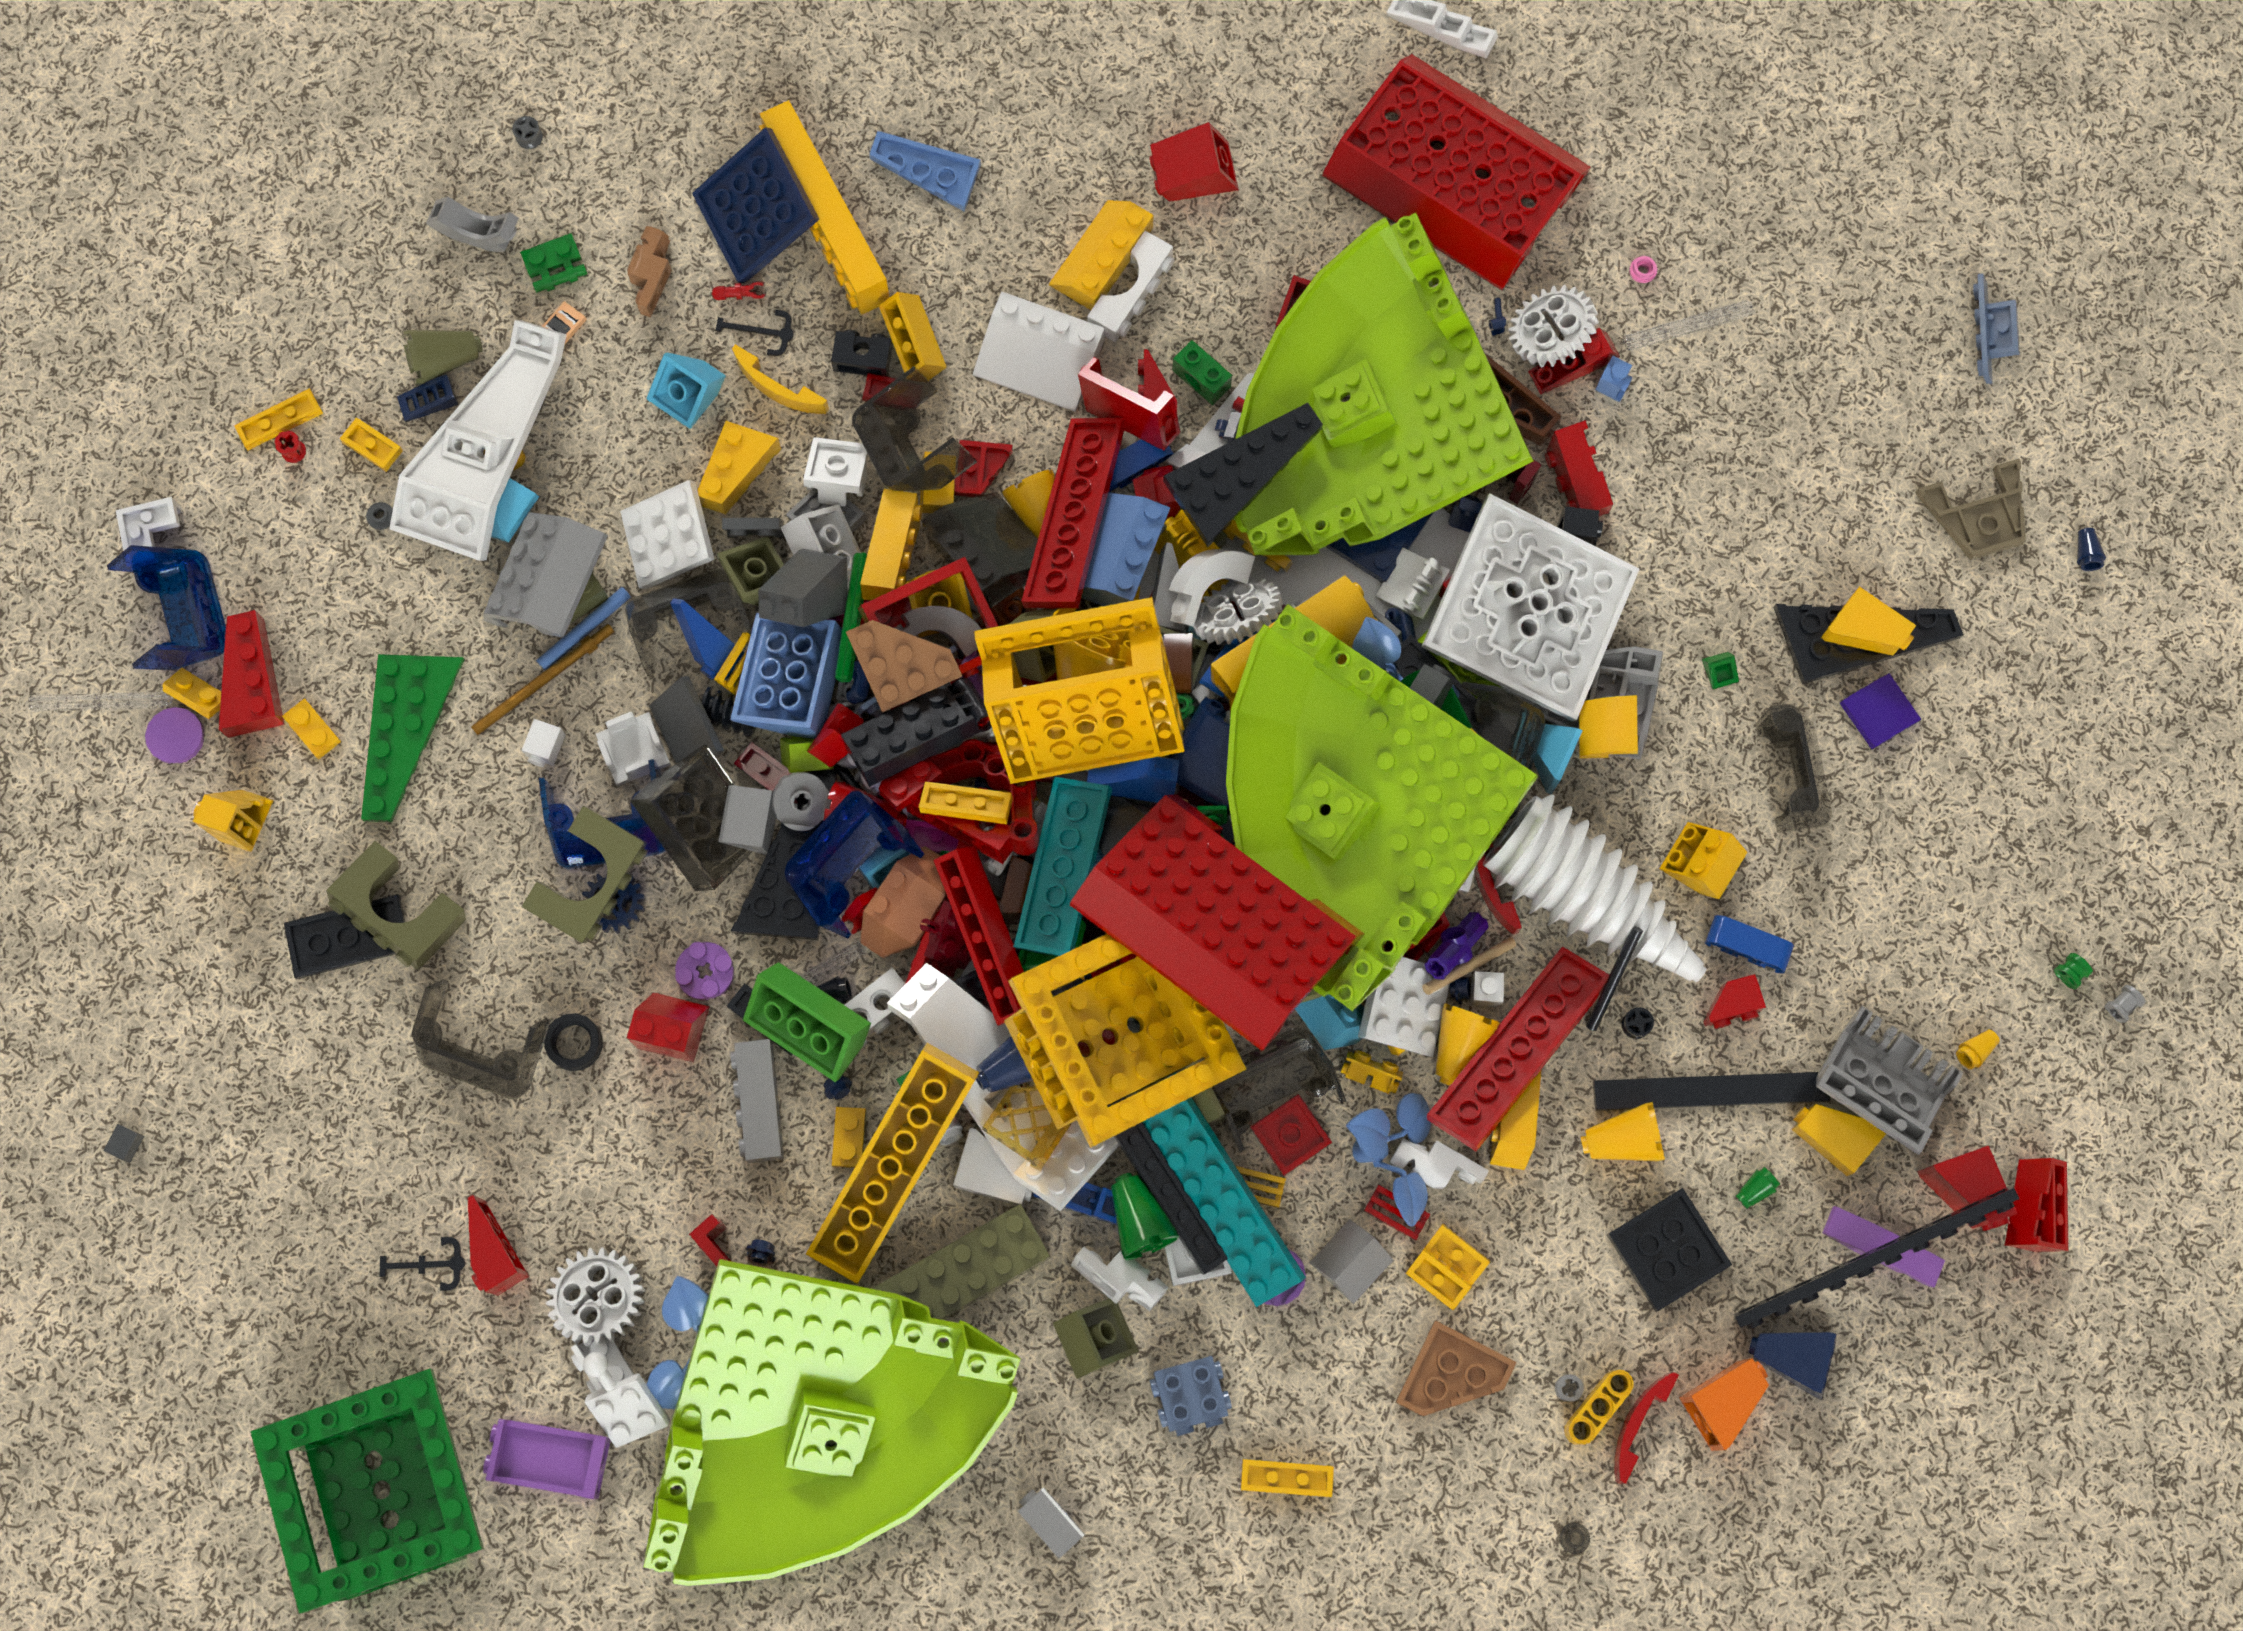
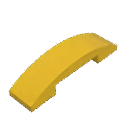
(806, 399)

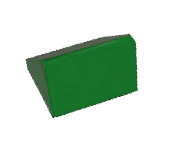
(1721, 669)

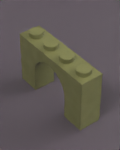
(582, 917)
(411, 941)

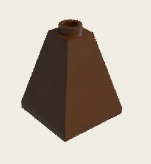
(1015, 890)

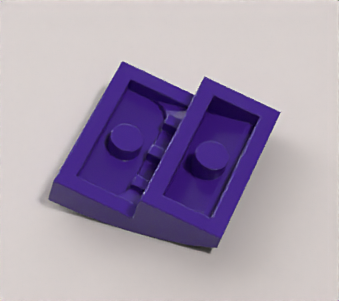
(1880, 711)

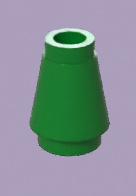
(1757, 1188)

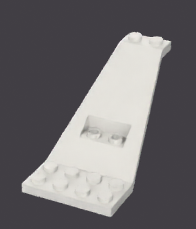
(454, 491)
(968, 1032)

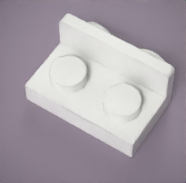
(617, 1365)

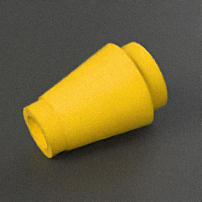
(1977, 1049)

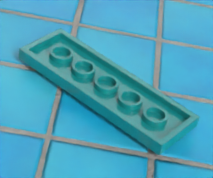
(1061, 866)

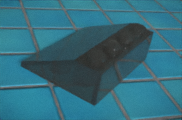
(991, 540)
(686, 816)

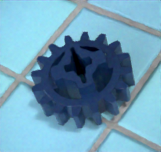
(622, 897)

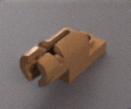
(650, 269)

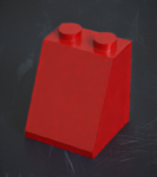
(1193, 164)
(668, 1026)
(1967, 1180)

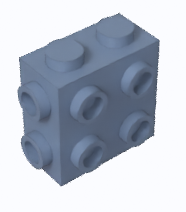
(1191, 1395)

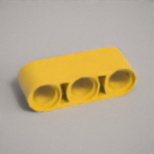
(1611, 1400)

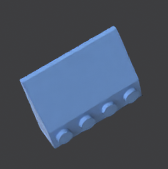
(1123, 548)
(788, 677)

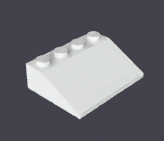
(1037, 350)

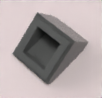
(123, 1143)

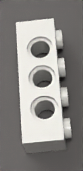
(865, 1001)

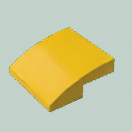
(1608, 727)
(1439, 1277)

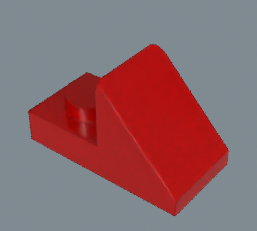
(828, 744)

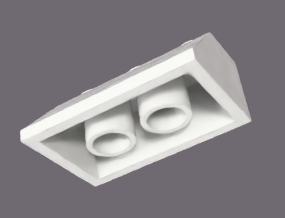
(823, 532)

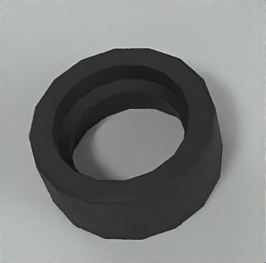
(573, 1064)

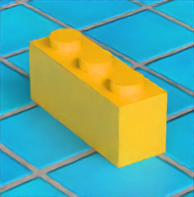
(912, 334)

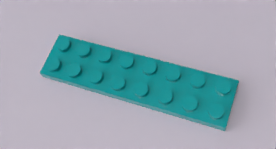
(1224, 1201)

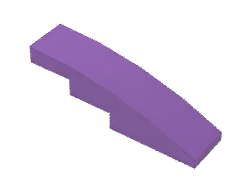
(1864, 1236)

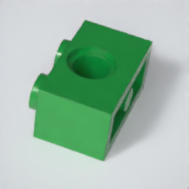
(1202, 372)

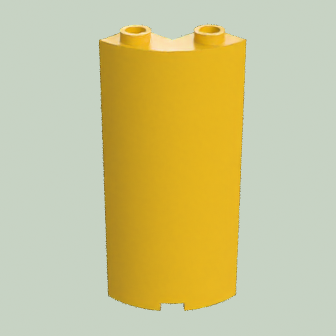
(1336, 608)

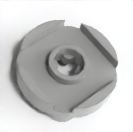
(788, 789)

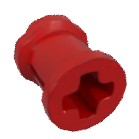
(290, 439)

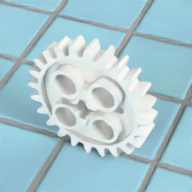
(1572, 315)
(1256, 603)
(609, 1317)

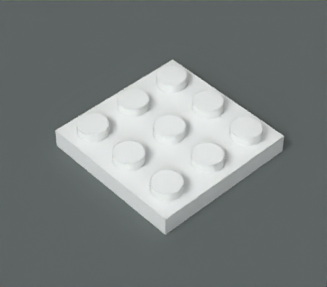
(667, 535)
(1402, 1012)

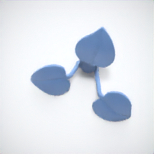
(1381, 646)
(1371, 1145)
(681, 1311)

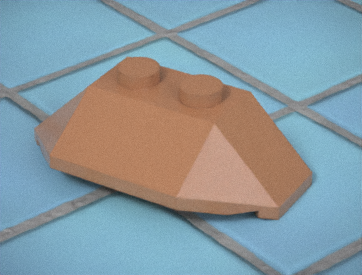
(901, 903)

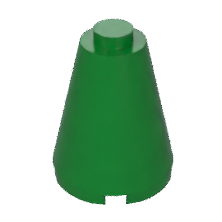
(1139, 1218)

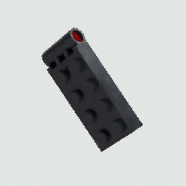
(916, 730)

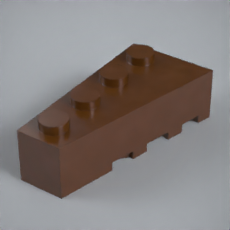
(1532, 415)

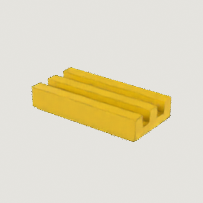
(727, 665)
(1276, 1191)

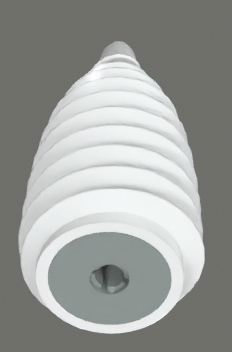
(1585, 886)

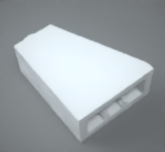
(985, 1173)

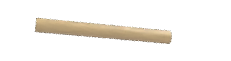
(1465, 968)

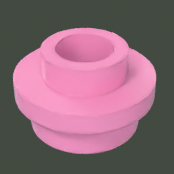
(1648, 263)

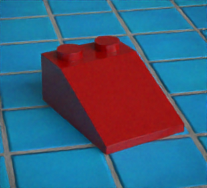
(491, 1253)

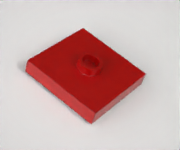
(1290, 1135)

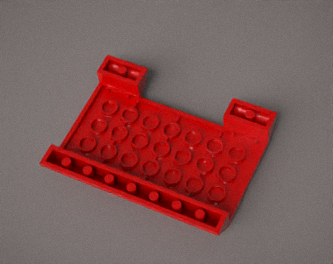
(1213, 920)

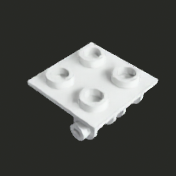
(1413, 583)

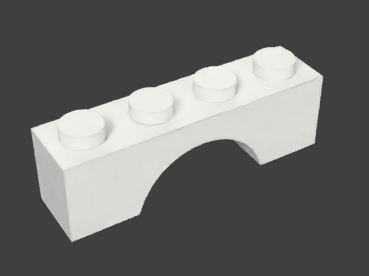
(1150, 259)

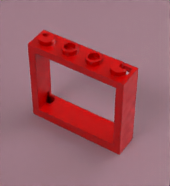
(960, 566)

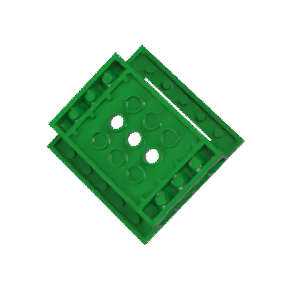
(425, 1480)

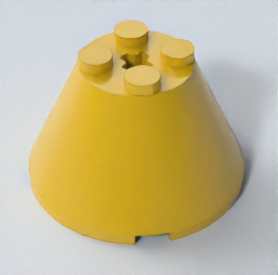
(1091, 654)

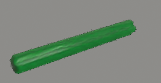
(851, 620)

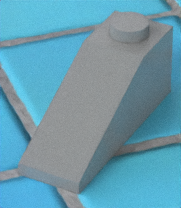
(1162, 597)

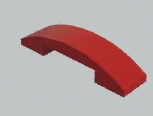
(1505, 912)
(1624, 1459)

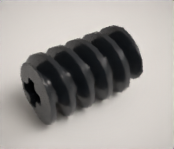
(720, 712)

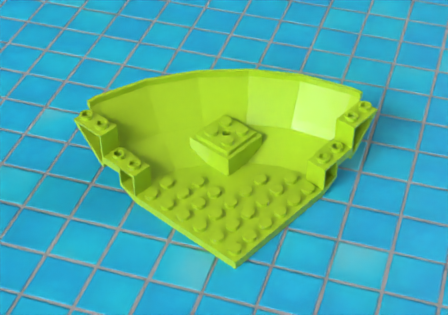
(1420, 409)
(1404, 786)
(780, 1375)

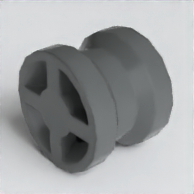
(524, 126)

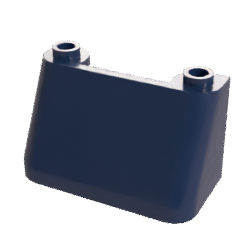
(1205, 757)

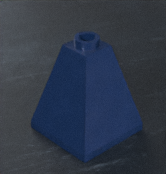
(1797, 1357)

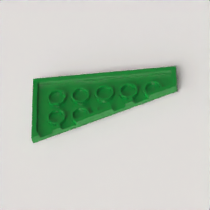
(404, 714)

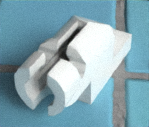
(1437, 1164)
(1120, 1278)

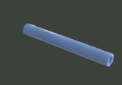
(583, 628)

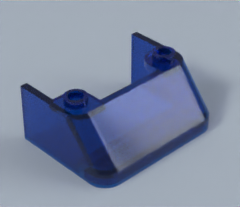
(187, 600)
(838, 851)
(574, 852)

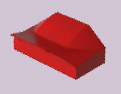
(1152, 487)

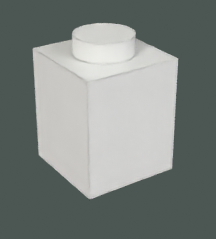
(543, 743)
(1487, 989)

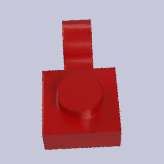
(855, 910)

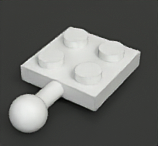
(622, 1408)

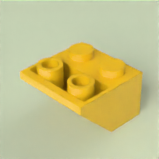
(1704, 859)

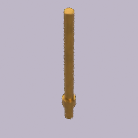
(587, 645)

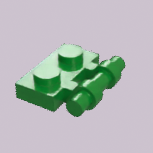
(551, 256)

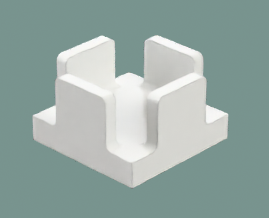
(836, 469)
(630, 745)

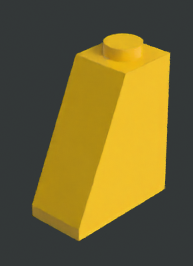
(1869, 625)
(1838, 1136)

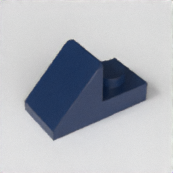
(1465, 512)

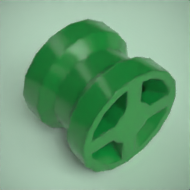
(2073, 970)

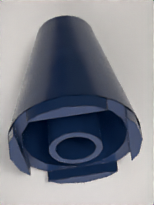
(1003, 1068)

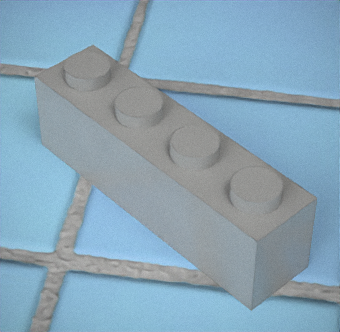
(758, 1101)

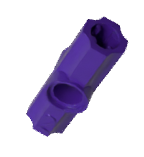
(1456, 945)

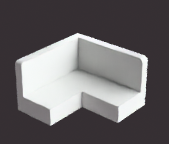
(143, 520)

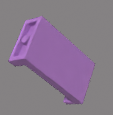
(547, 1458)

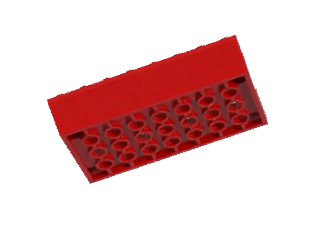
(1463, 215)

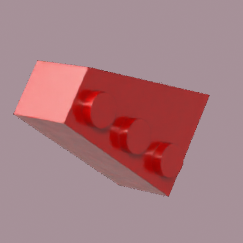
(2041, 1207)

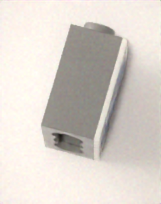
(1050, 1521)

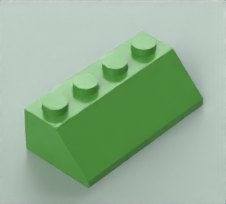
(806, 1021)

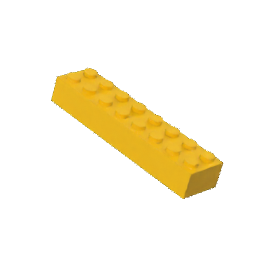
(836, 227)
(892, 1163)

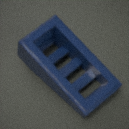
(439, 404)

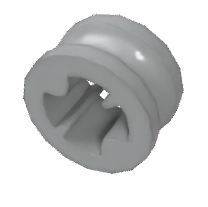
(1577, 1392)

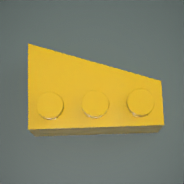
(734, 465)
(233, 817)
(1516, 1133)

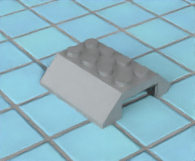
(545, 574)
(1883, 1082)

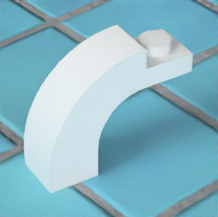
(1200, 573)

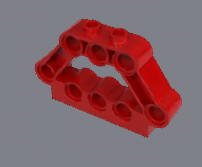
(1003, 838)

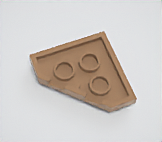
(900, 663)
(1452, 1372)

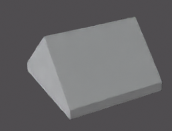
(748, 819)
(1352, 1260)

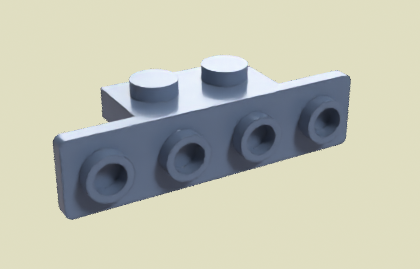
(1997, 329)

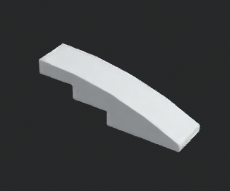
(1448, 27)

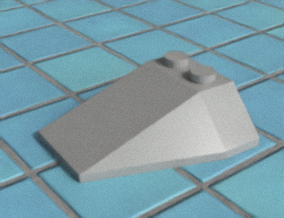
(1624, 673)

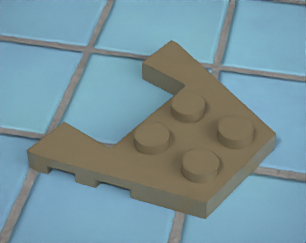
(1984, 524)

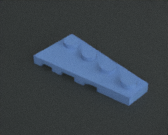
(931, 168)

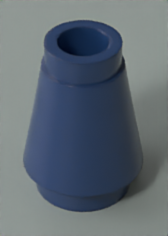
(2089, 550)

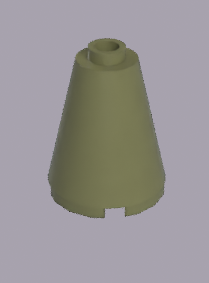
(439, 351)

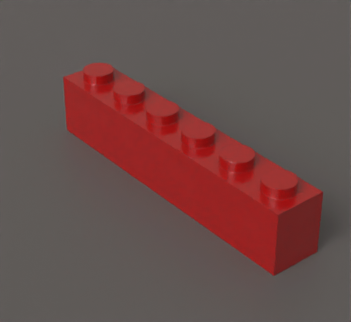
(981, 928)

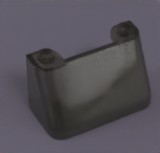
(1810, 802)

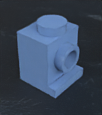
(1615, 379)

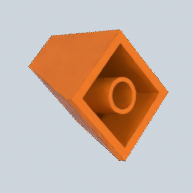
(1726, 1402)

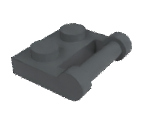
(753, 526)

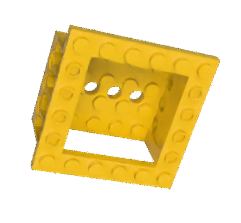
(1083, 718)
(1170, 1036)

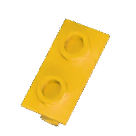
(1362, 1066)

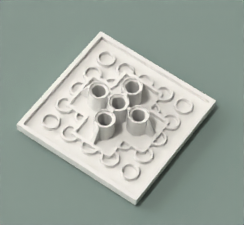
(1482, 624)

